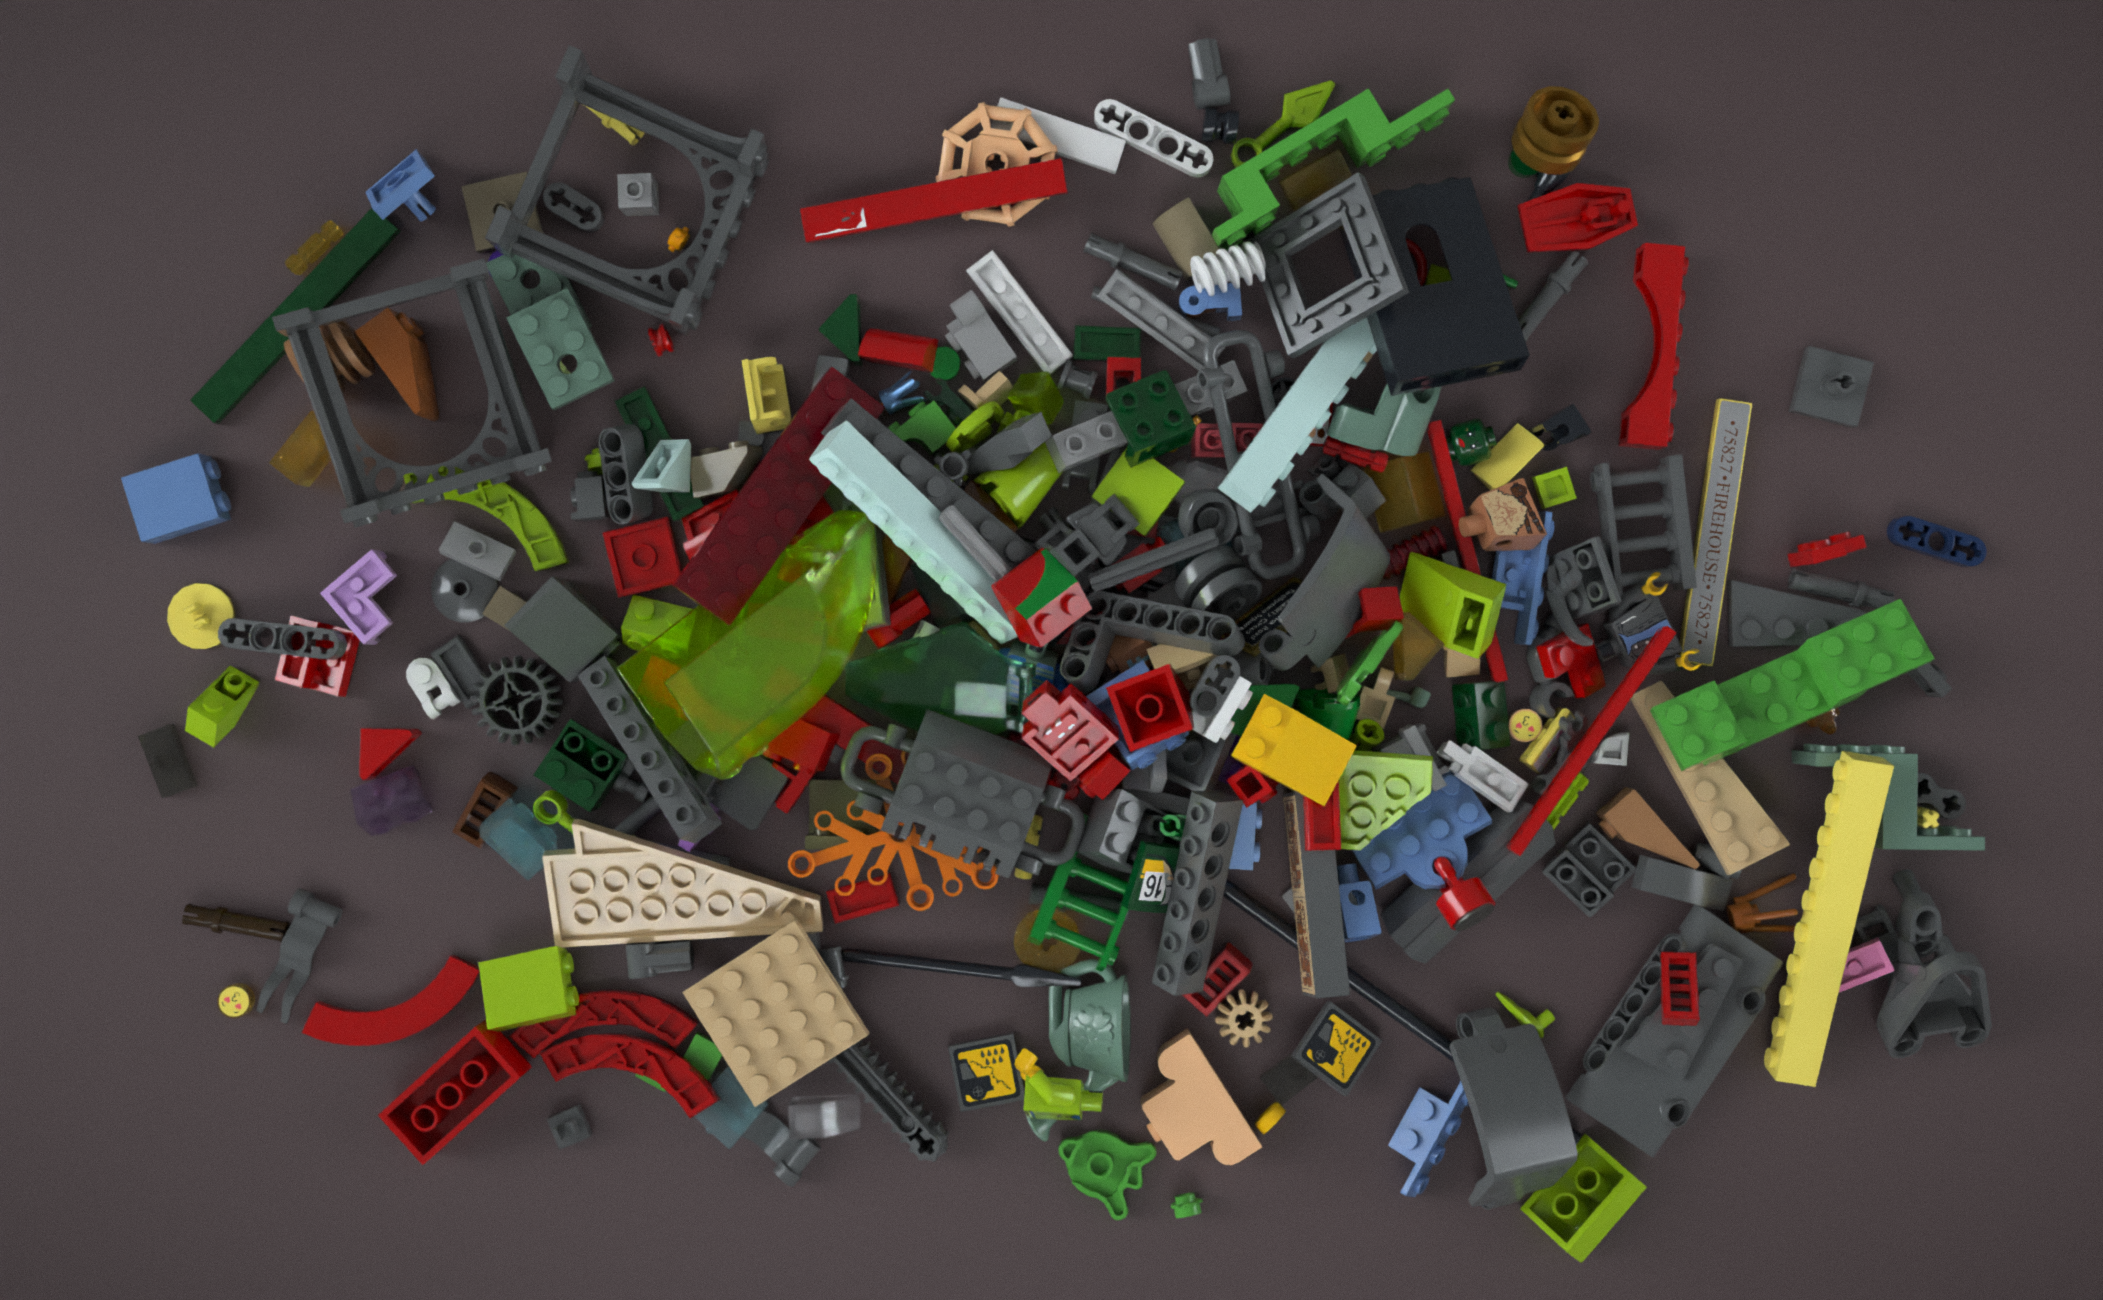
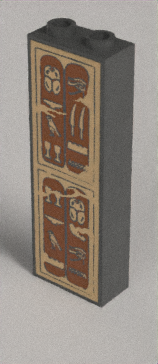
(1315, 909)

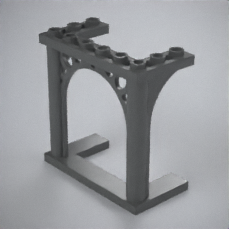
(739, 156)
(340, 435)

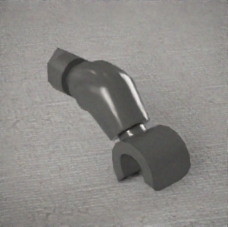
(1541, 693)

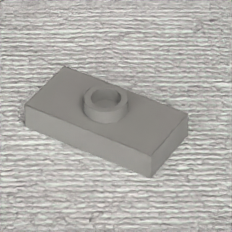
(477, 551)

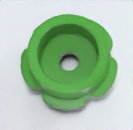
(1186, 1205)

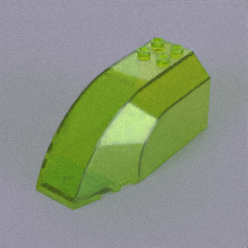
(738, 686)

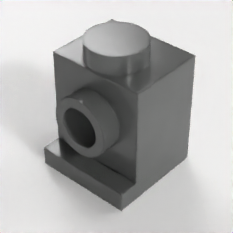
(589, 497)

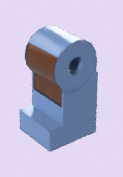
(1197, 304)

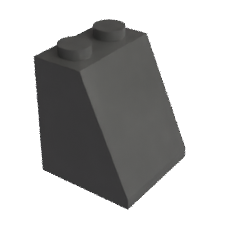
(565, 628)

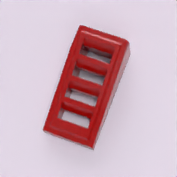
(1238, 960)
(1679, 1017)

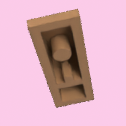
(1635, 822)

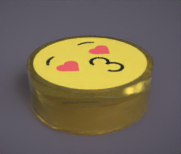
(236, 1000)

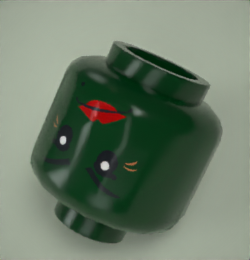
(1470, 442)

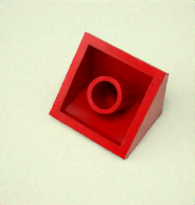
(1151, 707)

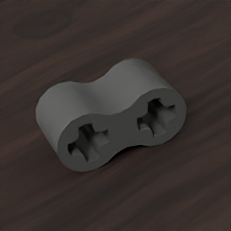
(1931, 796)

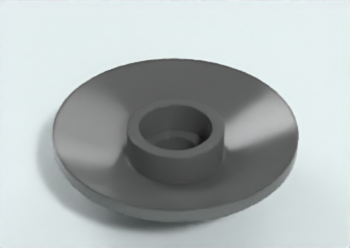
(463, 607)

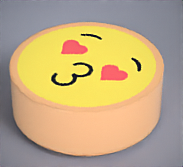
(1524, 725)

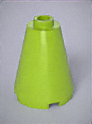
(1023, 486)

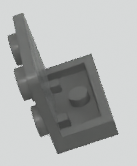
(747, 794)

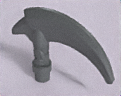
(1556, 595)

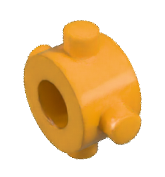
(678, 239)

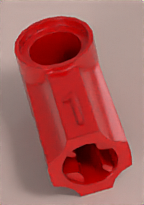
(903, 614)

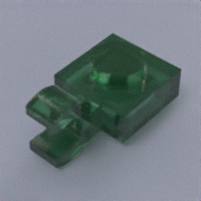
(958, 410)

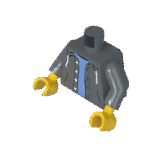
(1633, 626)

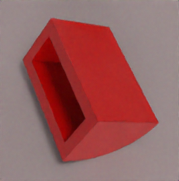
(899, 349)

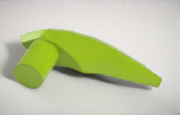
(1525, 1016)

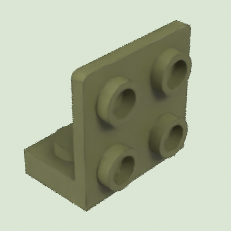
(834, 797)

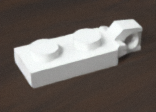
(1484, 774)

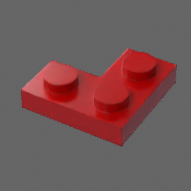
(1826, 549)
(1581, 662)

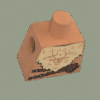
(1504, 519)

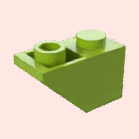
(220, 706)

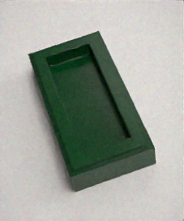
(1100, 342)

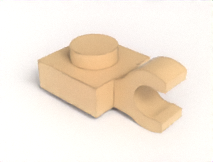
(1375, 702)

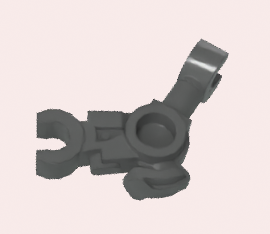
(1572, 735)

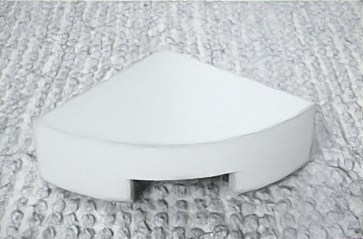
(1613, 749)

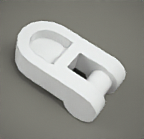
(425, 676)

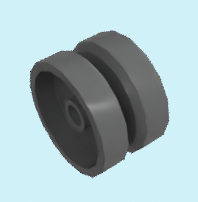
(1219, 583)

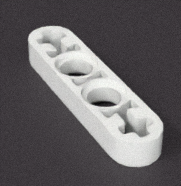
(1156, 132)

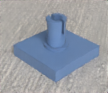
(403, 186)

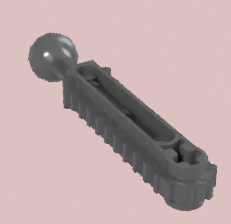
(892, 1101)

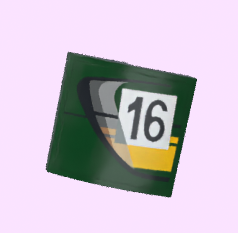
(1151, 877)

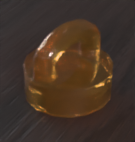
(1825, 721)

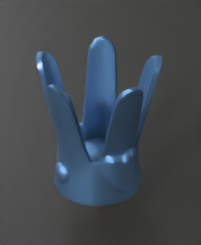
(891, 396)

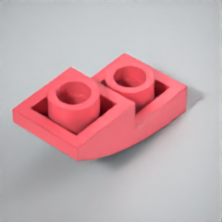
(1208, 444)

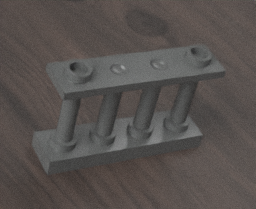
(1672, 507)

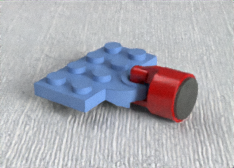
(1433, 853)

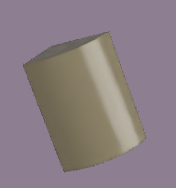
(1184, 235)

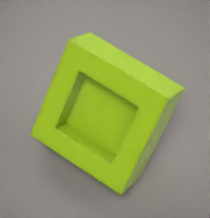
(1554, 487)

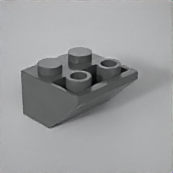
(1597, 587)
(1118, 827)

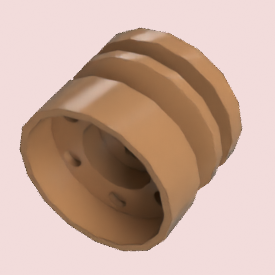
(345, 351)

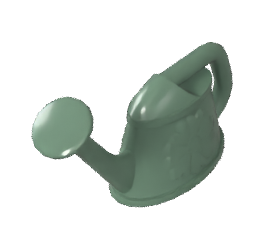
(1092, 1032)

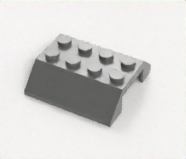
(968, 792)

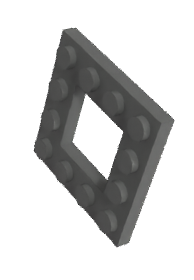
(1382, 278)

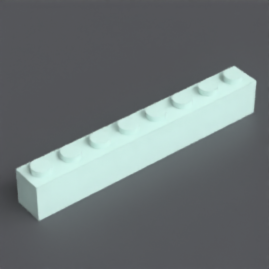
(1296, 416)
(910, 523)

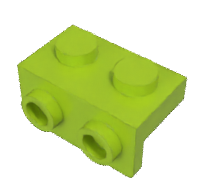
(648, 619)

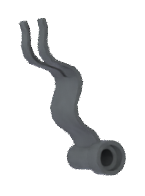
(298, 947)
(787, 1153)

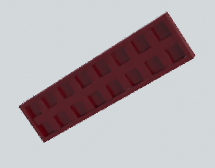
(768, 506)

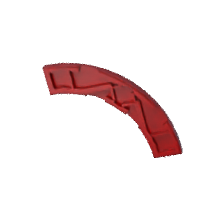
(611, 1008)
(398, 1021)
(636, 1056)

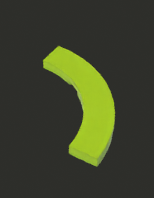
(517, 513)

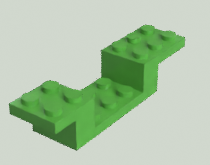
(1361, 130)
(1793, 688)

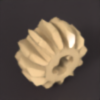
(1247, 1029)

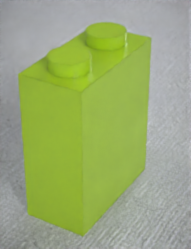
(528, 988)

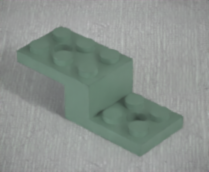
(548, 327)

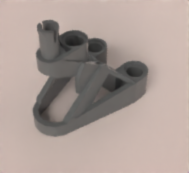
(1929, 994)

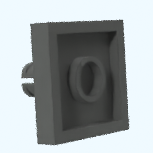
(1831, 387)

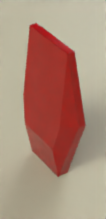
(1576, 217)

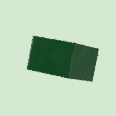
(844, 329)

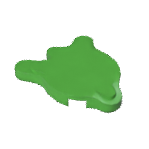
(1366, 663)
(1105, 1165)

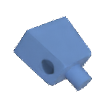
(1359, 920)

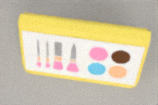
(1547, 743)

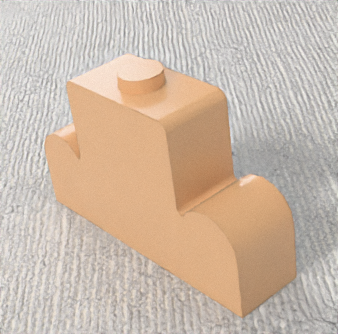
(1195, 1106)

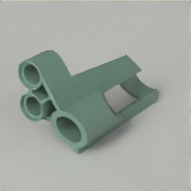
(1394, 425)

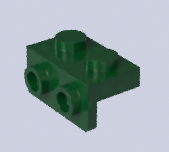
(1481, 714)

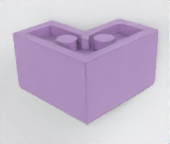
(353, 593)

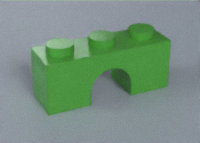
(926, 426)

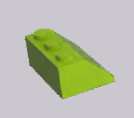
(1584, 1200)

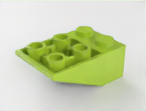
(1452, 603)

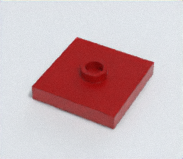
(643, 556)

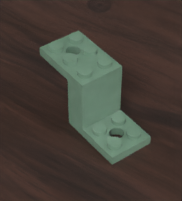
(1899, 818)

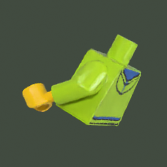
(1051, 1096)

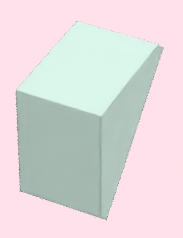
(666, 468)

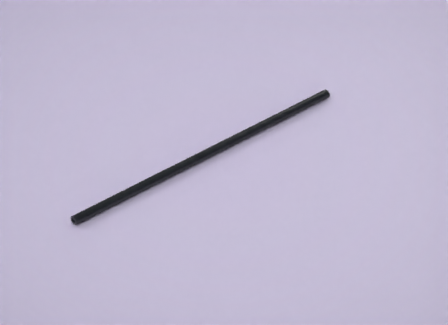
(1356, 981)

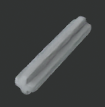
(974, 543)

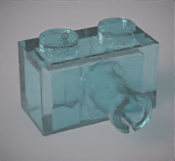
(518, 837)

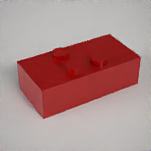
(454, 1091)

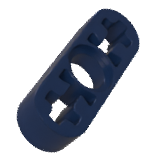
(1950, 536)

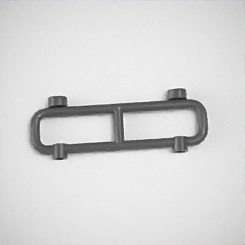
(1266, 366)
(872, 797)

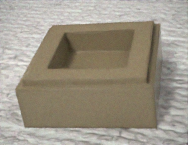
(503, 606)

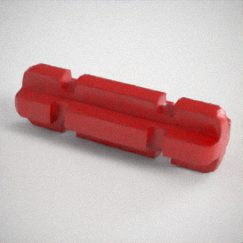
(1355, 454)

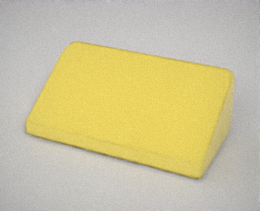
(1508, 457)

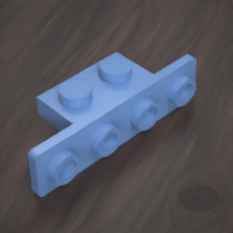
(1523, 575)
(1424, 1133)

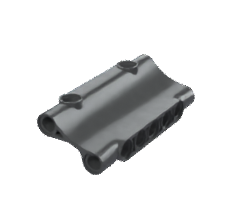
(1640, 1098)

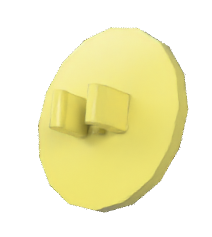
(197, 615)

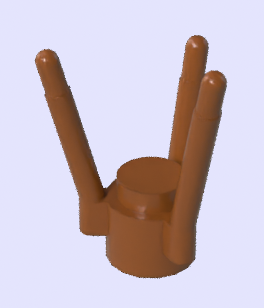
(1747, 917)

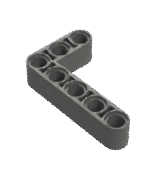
(1143, 627)

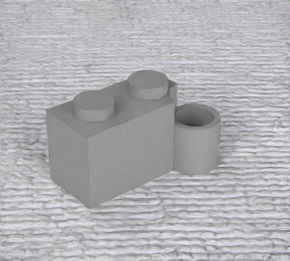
(978, 338)

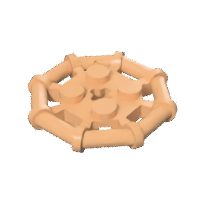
(992, 143)

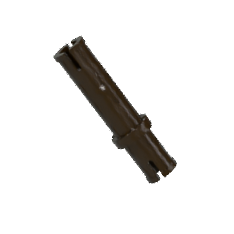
(222, 920)

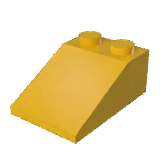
(1293, 750)

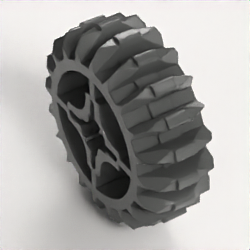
(522, 714)

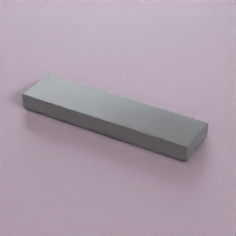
(1156, 318)

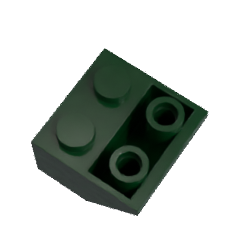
(581, 766)

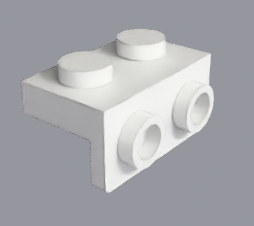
(1221, 724)

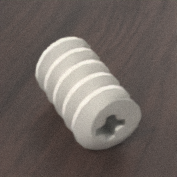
(1227, 267)

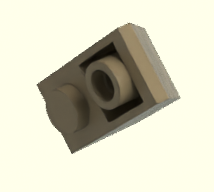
(721, 472)

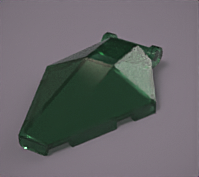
(945, 673)

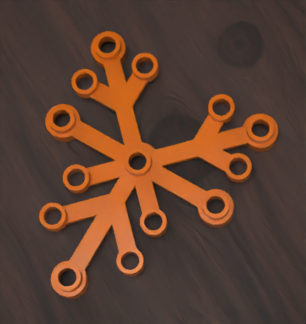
(861, 844)

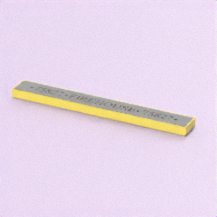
(1715, 529)

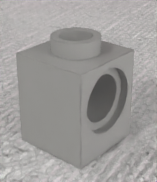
(638, 194)

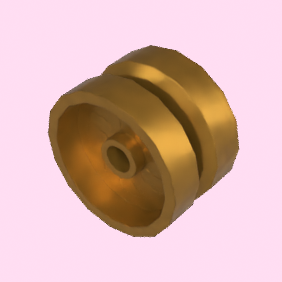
(1555, 130)

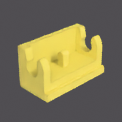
(766, 394)

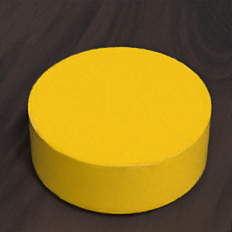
(1269, 1117)

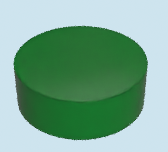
(946, 364)

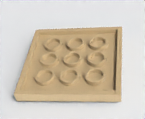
(776, 1012)

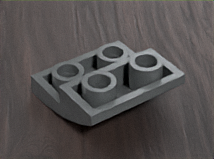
(1589, 869)

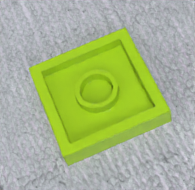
(1142, 489)

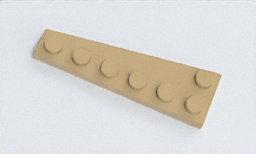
(1720, 802)

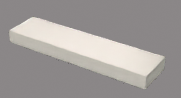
(1071, 139)
(1019, 313)

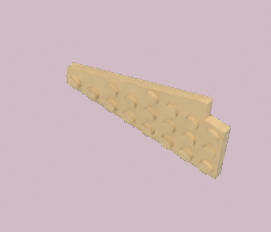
(643, 892)

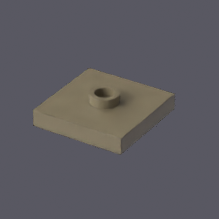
(483, 201)

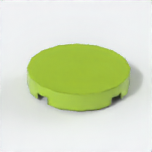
(975, 427)

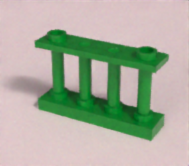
(1059, 896)

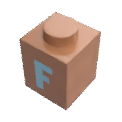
(1126, 653)

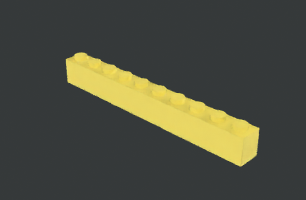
(1828, 917)

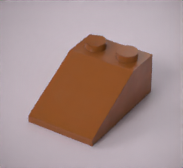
(404, 358)

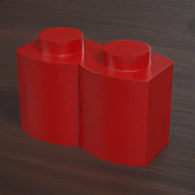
(1103, 774)

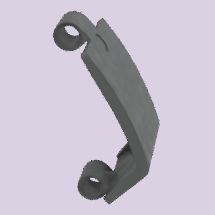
(1328, 598)
(1514, 1107)

